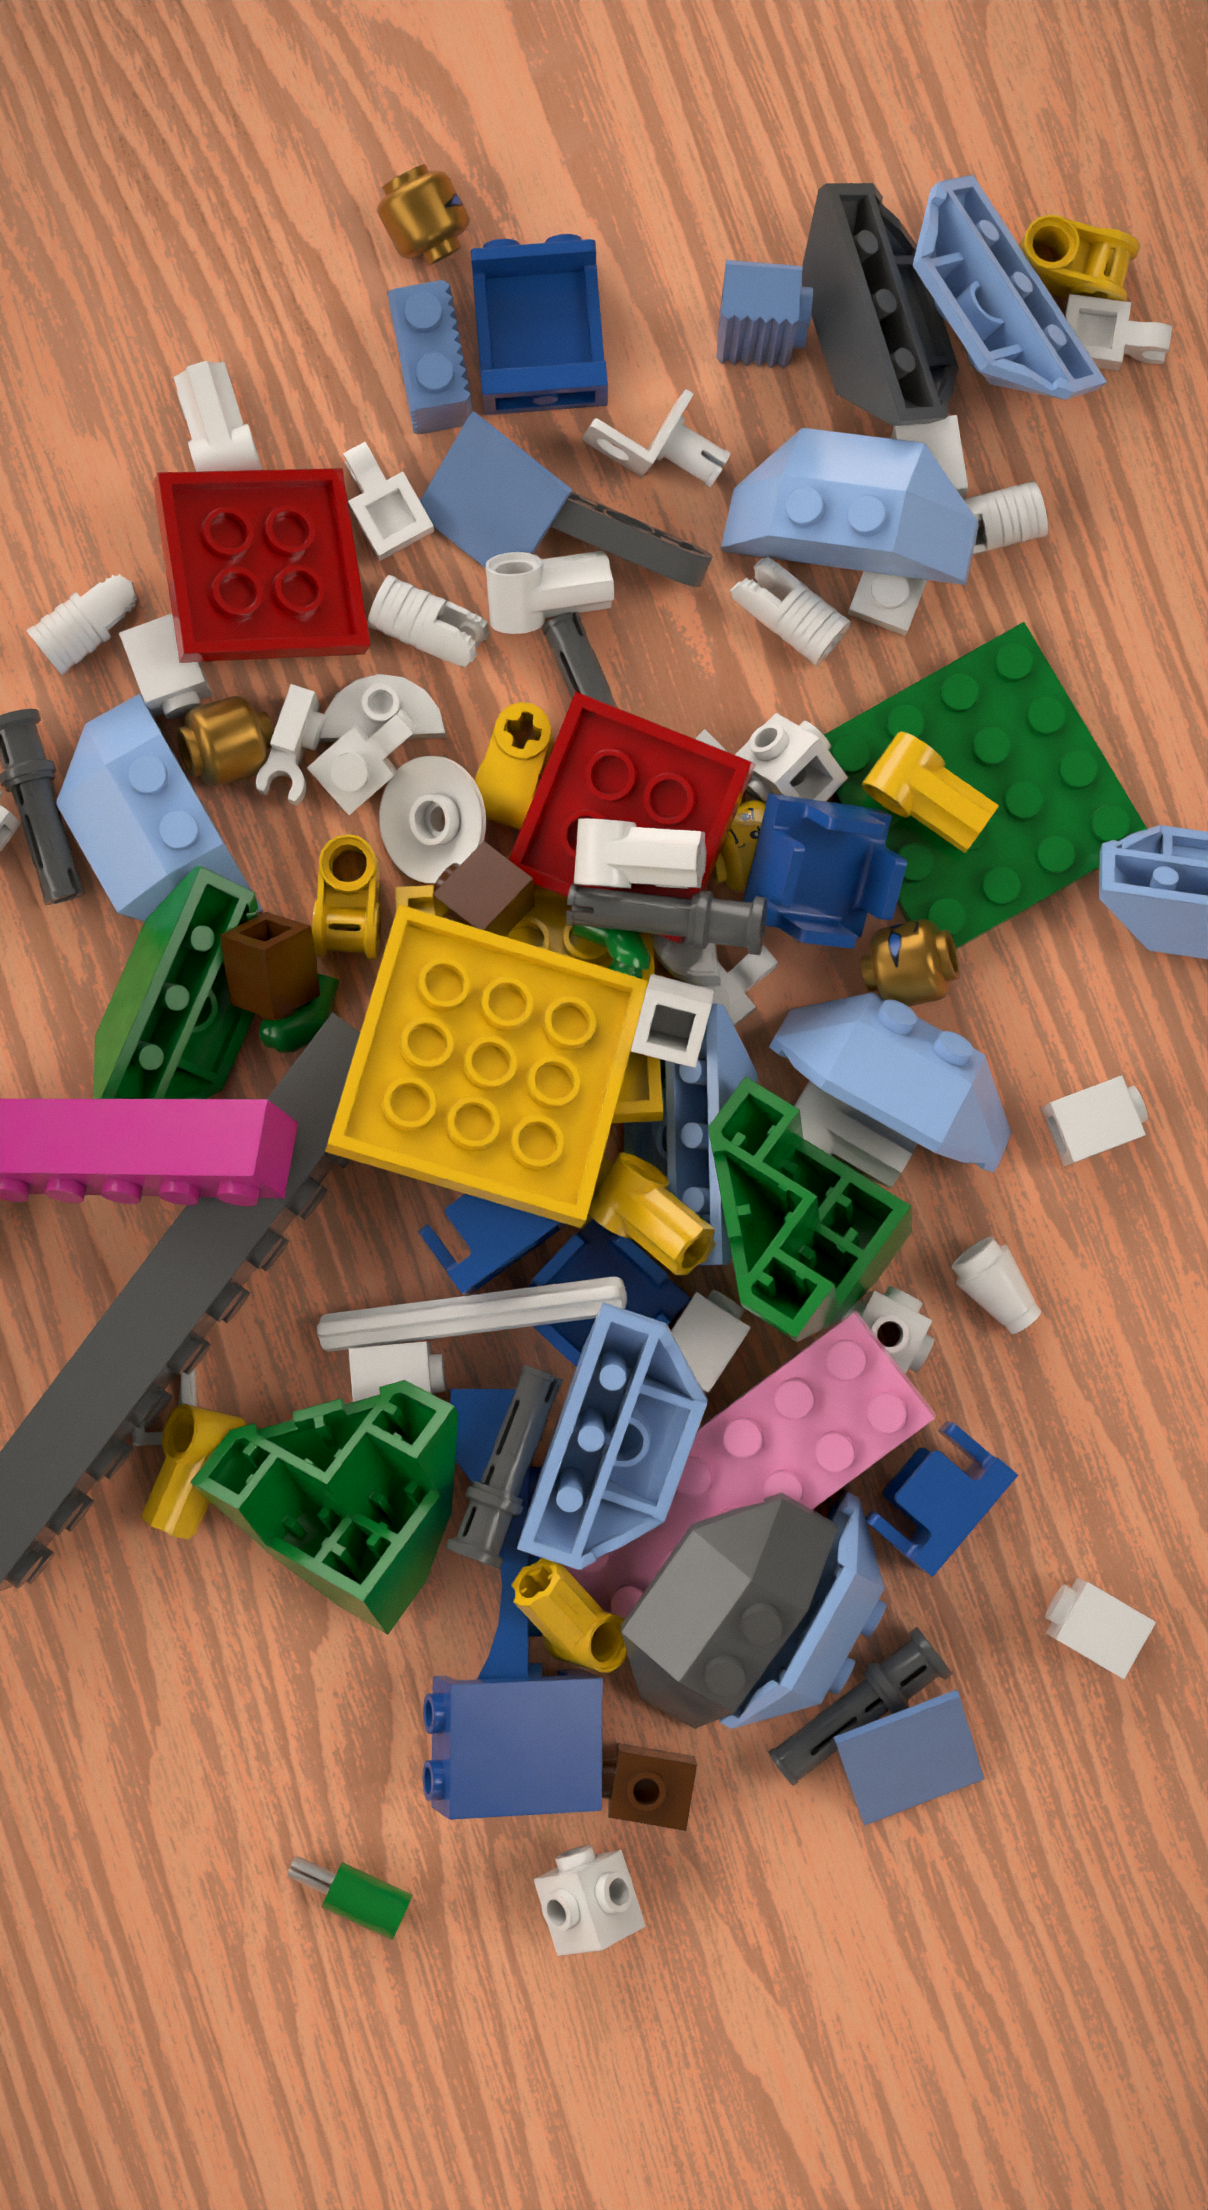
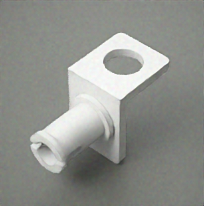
(672, 441)

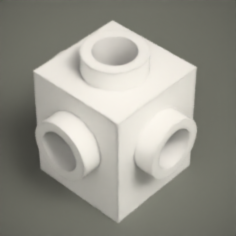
(791, 761)
(903, 1311)
(588, 1901)

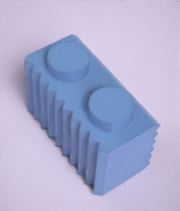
(762, 313)
(431, 356)

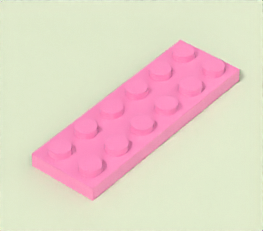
(791, 1434)

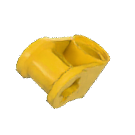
(1082, 257)
(511, 774)
(347, 903)

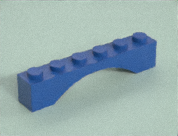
(478, 1427)

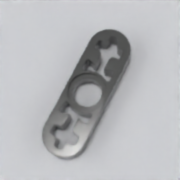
(633, 540)

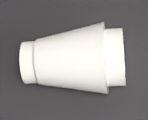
(996, 1284)

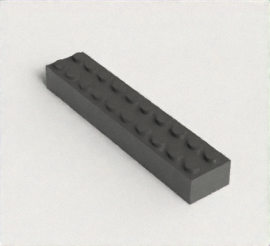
(160, 1325)

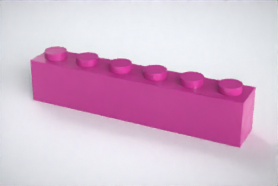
(145, 1149)

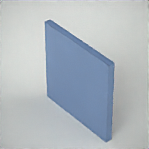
(492, 494)
(909, 1757)

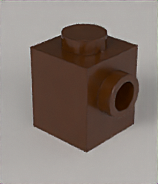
(484, 892)
(270, 966)
(649, 1786)

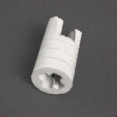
(1008, 516)
(791, 610)
(83, 622)
(427, 622)

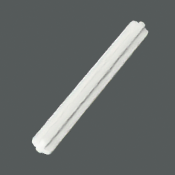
(469, 1314)

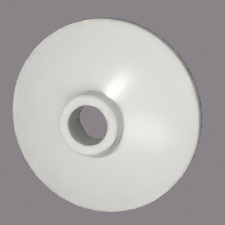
(413, 817)

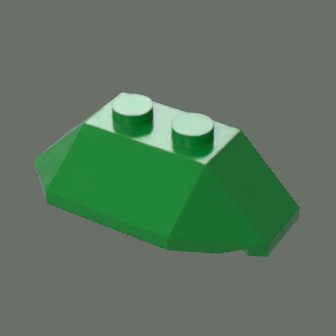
(171, 1011)

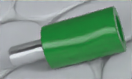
(355, 1895)

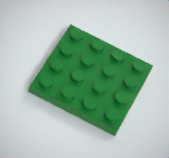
(1024, 746)

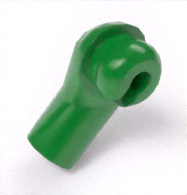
(624, 946)
(299, 1029)

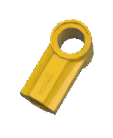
(915, 783)
(639, 1207)
(187, 1442)
(569, 1617)

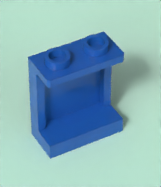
(539, 325)
(514, 1745)

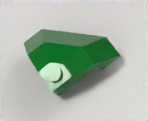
(797, 1220)
(346, 1494)

